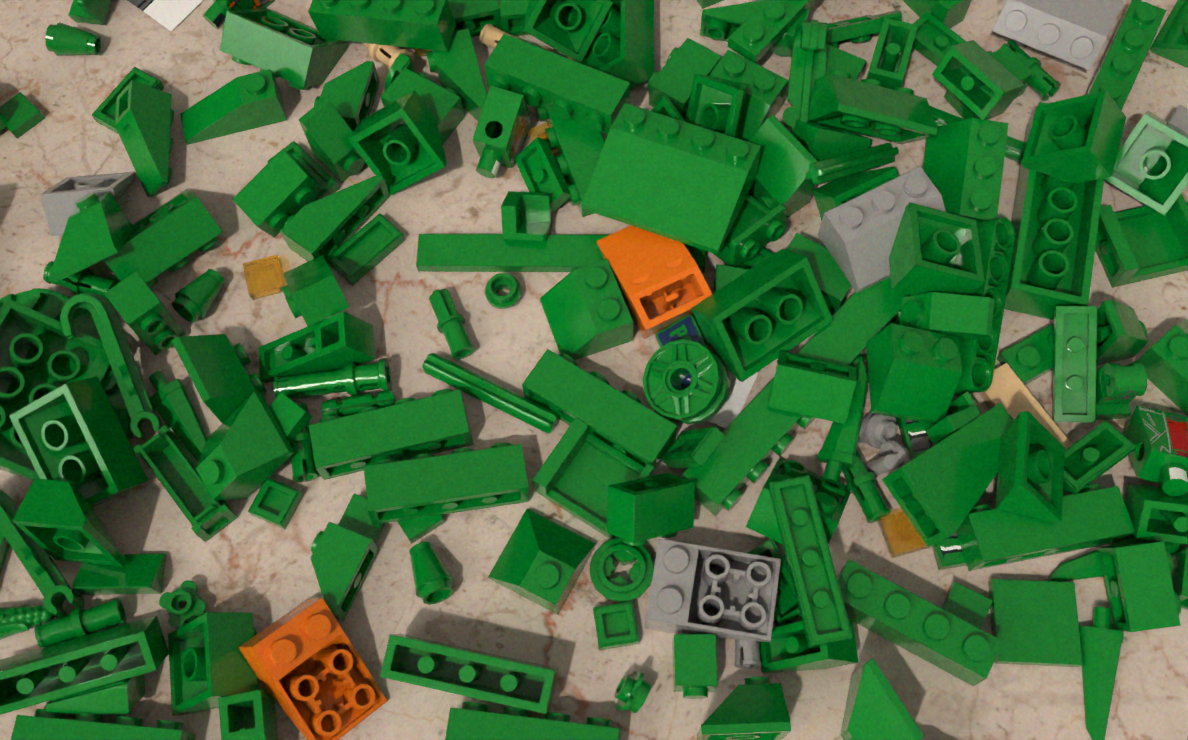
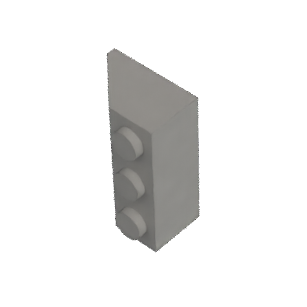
(1060, 27)
(865, 228)

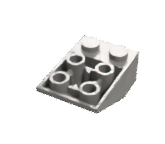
(712, 592)

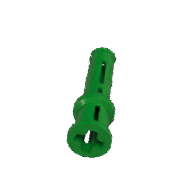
(351, 379)

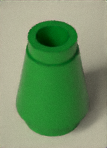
(71, 41)
(198, 296)
(430, 575)

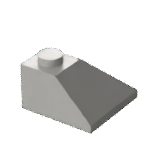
(61, 198)

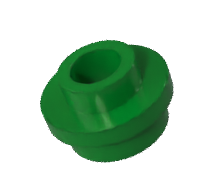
(500, 282)

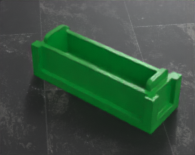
(178, 475)

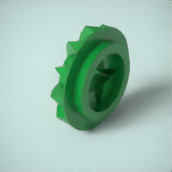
(603, 567)

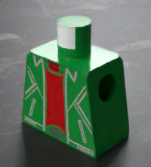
(501, 130)
(1160, 448)

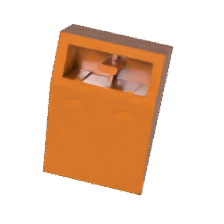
(654, 277)
(314, 672)

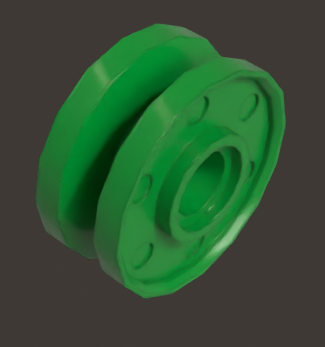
(665, 375)

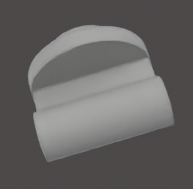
(877, 429)
(892, 457)

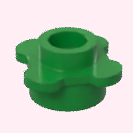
(194, 604)
(632, 692)

